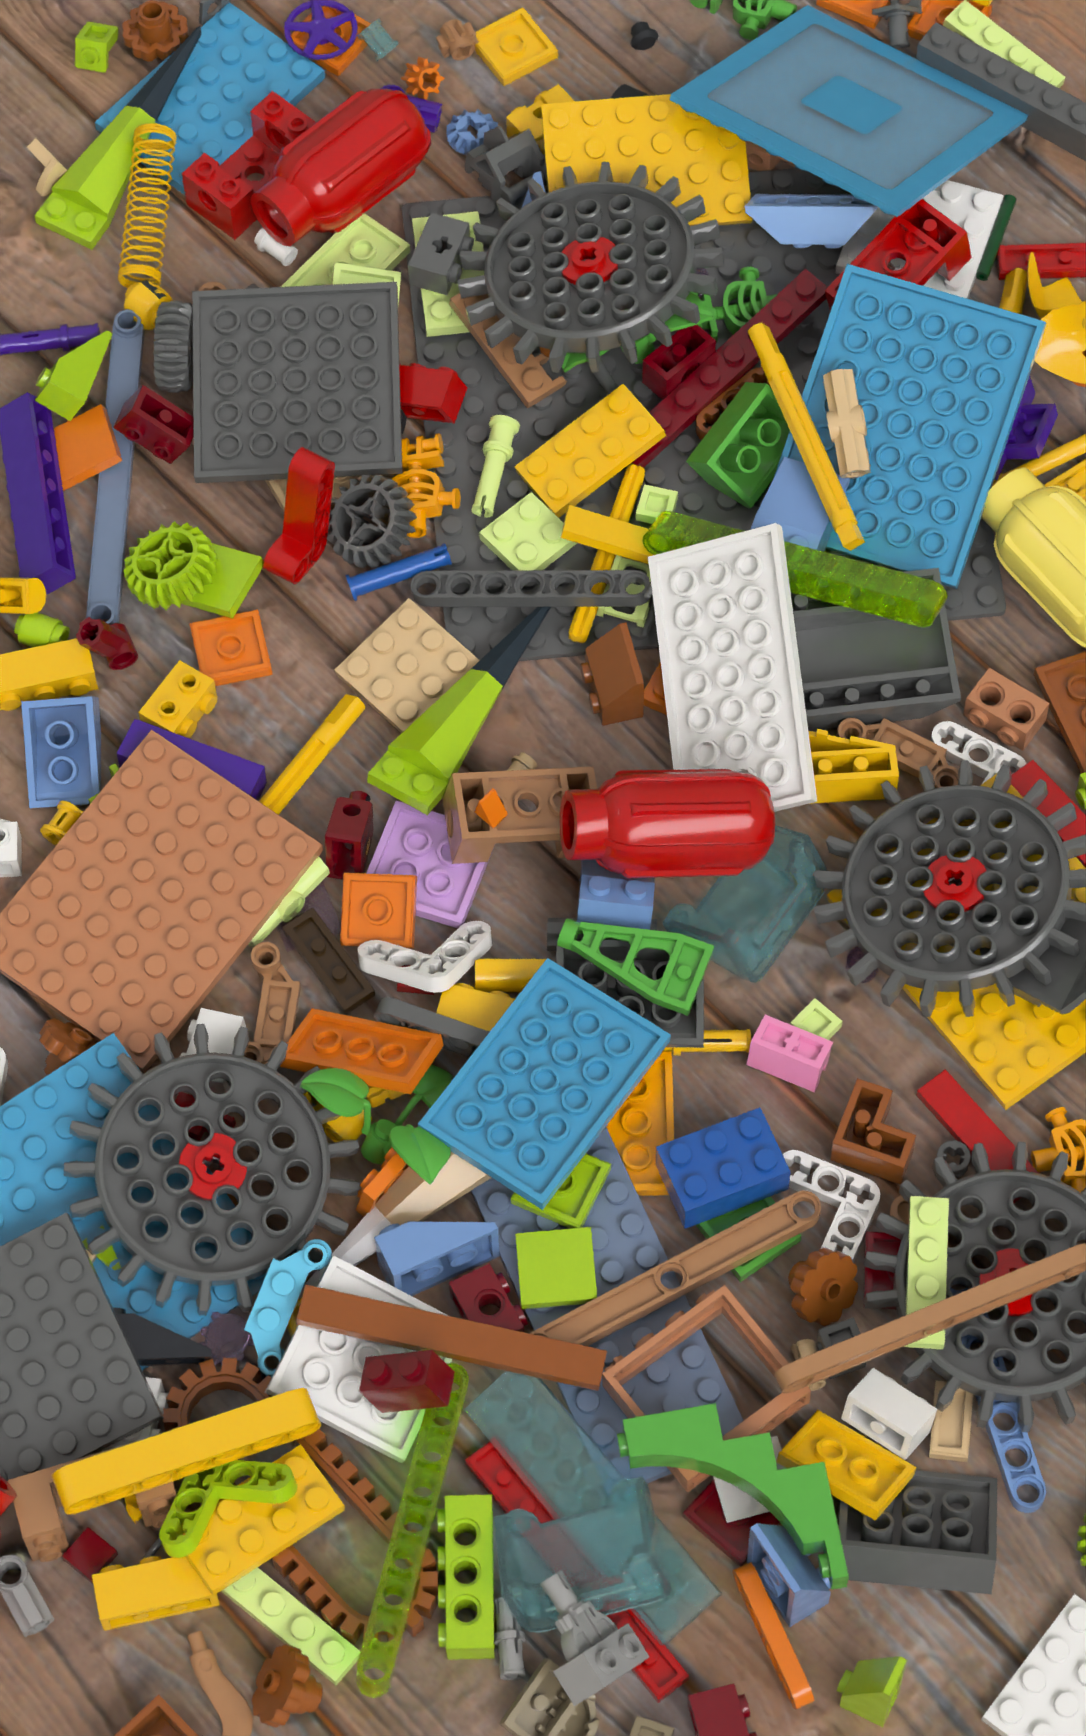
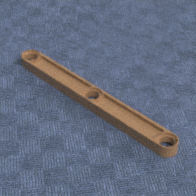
(696, 1266)
(932, 1319)

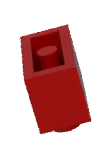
(431, 393)

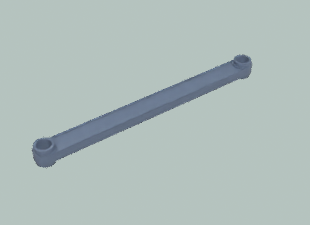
(115, 482)

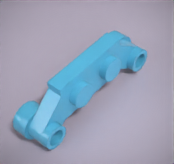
(278, 1299)

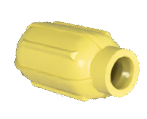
(1042, 545)

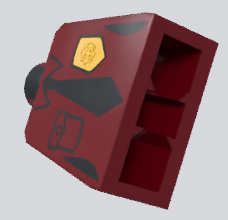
(351, 824)

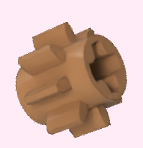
(457, 39)

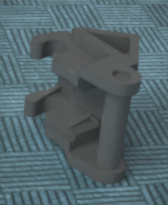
(501, 155)

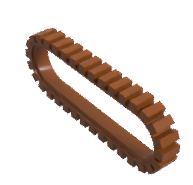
(340, 1474)

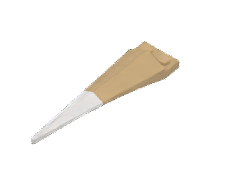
(406, 1201)

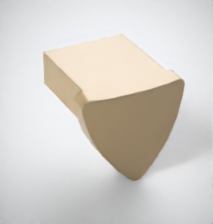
(53, 171)

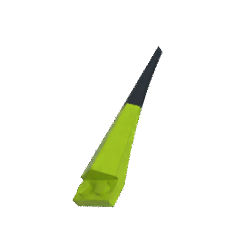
(93, 186)
(437, 742)

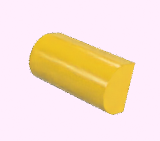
(21, 595)
(505, 974)

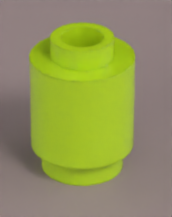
(40, 630)

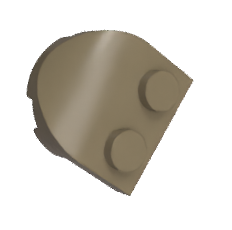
(547, 1710)

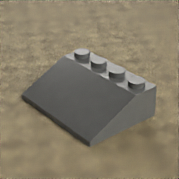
(684, 1029)
(929, 1536)

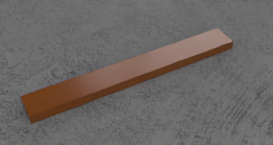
(451, 1337)

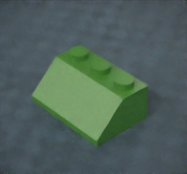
(743, 445)

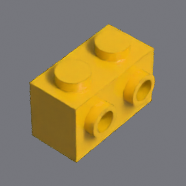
(180, 700)

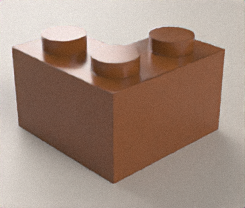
(866, 1141)

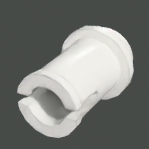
(282, 253)

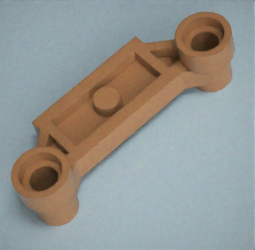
(911, 749)
(277, 1003)

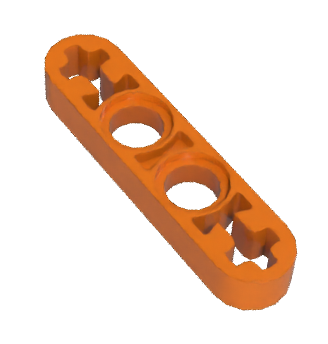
(773, 1636)

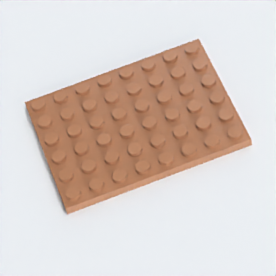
(150, 898)

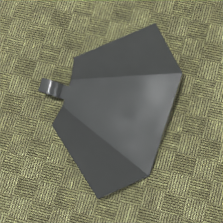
(1066, 972)

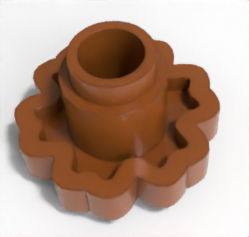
(154, 30)
(63, 1042)
(823, 1286)
(285, 1687)

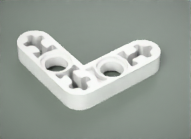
(997, 754)
(425, 972)
(847, 1207)

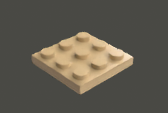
(405, 665)

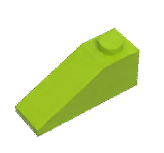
(70, 379)
(872, 1688)

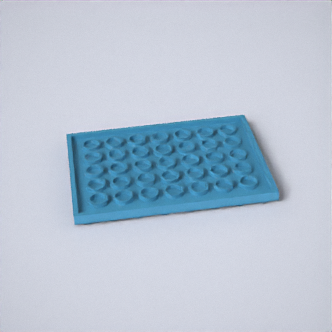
(938, 408)

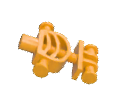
(423, 485)
(1062, 1139)

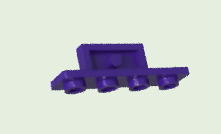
(1029, 429)

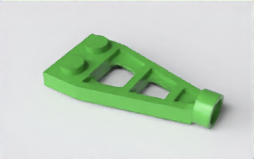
(682, 974)

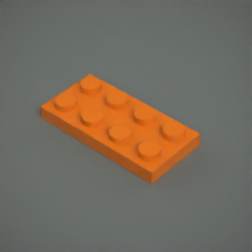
(372, 1050)

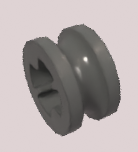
(953, 1148)

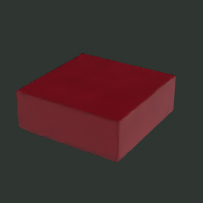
(89, 1554)

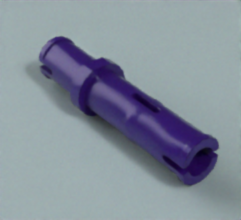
(62, 337)

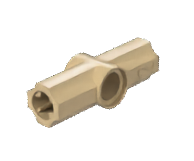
(846, 423)

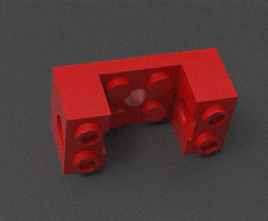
(223, 191)
(919, 237)

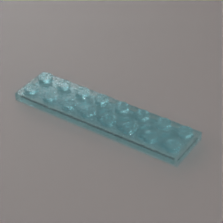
(574, 1477)

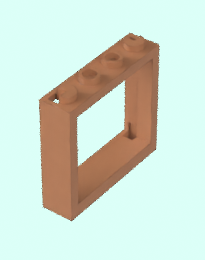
(678, 1329)

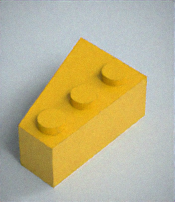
(851, 767)

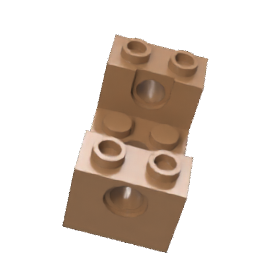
(473, 839)
(41, 1519)

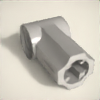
(24, 1598)

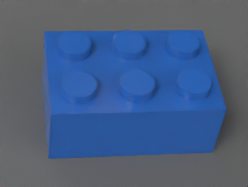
(722, 1168)

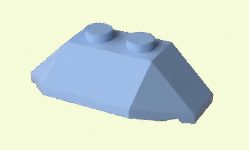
(810, 217)

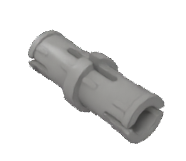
(509, 1642)

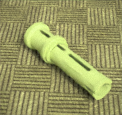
(497, 452)

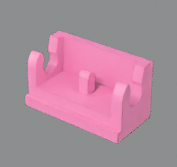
(789, 1053)

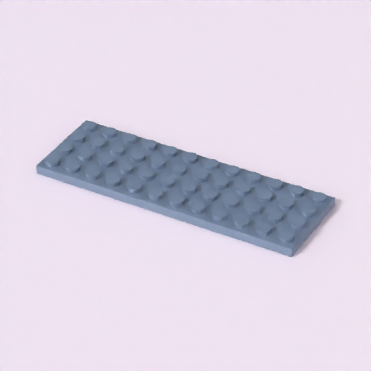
(622, 1250)

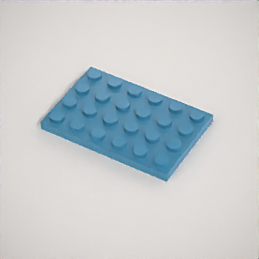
(219, 86)
(545, 1083)

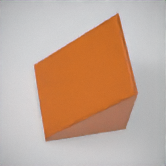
(491, 809)

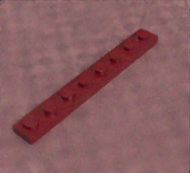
(733, 360)

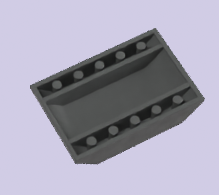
(872, 664)

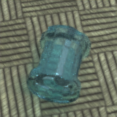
(378, 39)

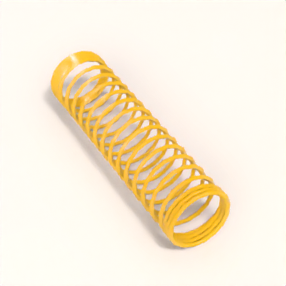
(157, 146)

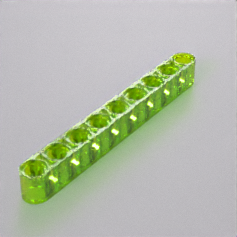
(820, 573)
(410, 1544)

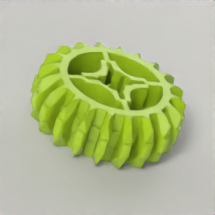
(175, 572)

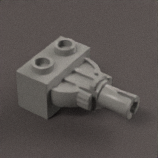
(590, 1642)

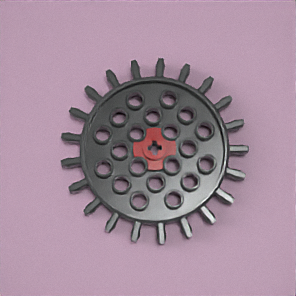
(587, 236)
(955, 887)
(128, 1133)
(973, 1370)

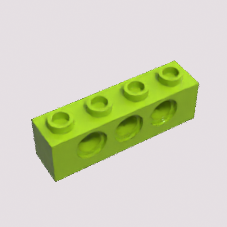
(475, 1637)

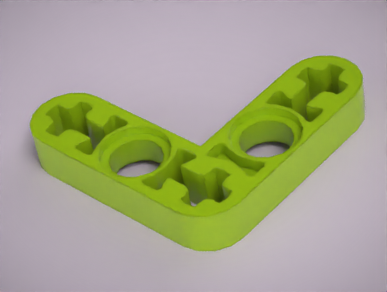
(268, 1484)

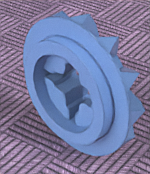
(462, 139)

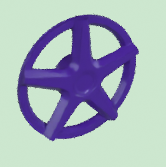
(320, 28)

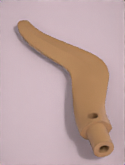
(226, 1700)

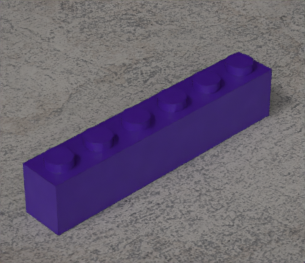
(36, 493)

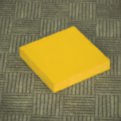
(514, 46)

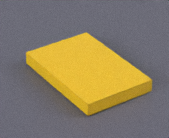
(856, 1467)

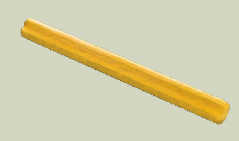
(604, 560)

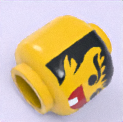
(144, 300)

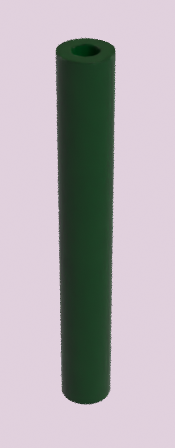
(996, 237)

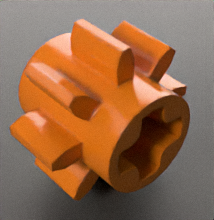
(422, 78)

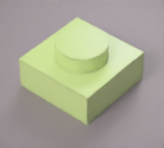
(654, 501)
(817, 1020)

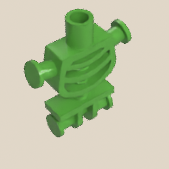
(752, 19)
(746, 288)

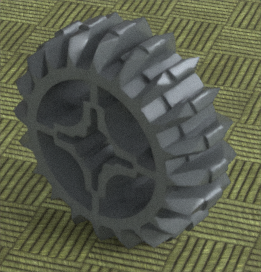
(173, 346)
(383, 499)

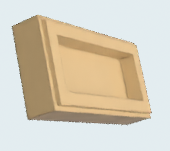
(951, 1427)

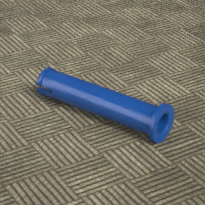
(398, 571)

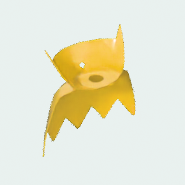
(1065, 326)

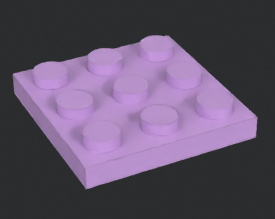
(420, 847)

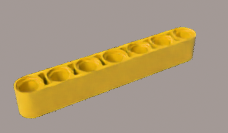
(185, 1451)

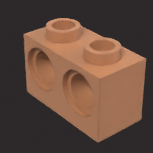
(1011, 703)

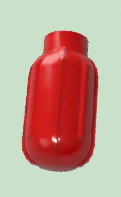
(342, 165)
(670, 823)

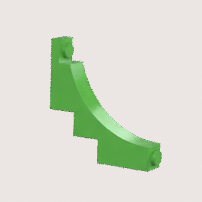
(794, 1495)

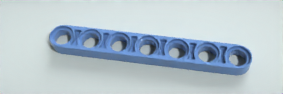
(1011, 1439)

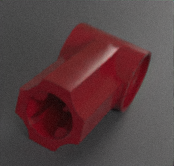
(108, 641)

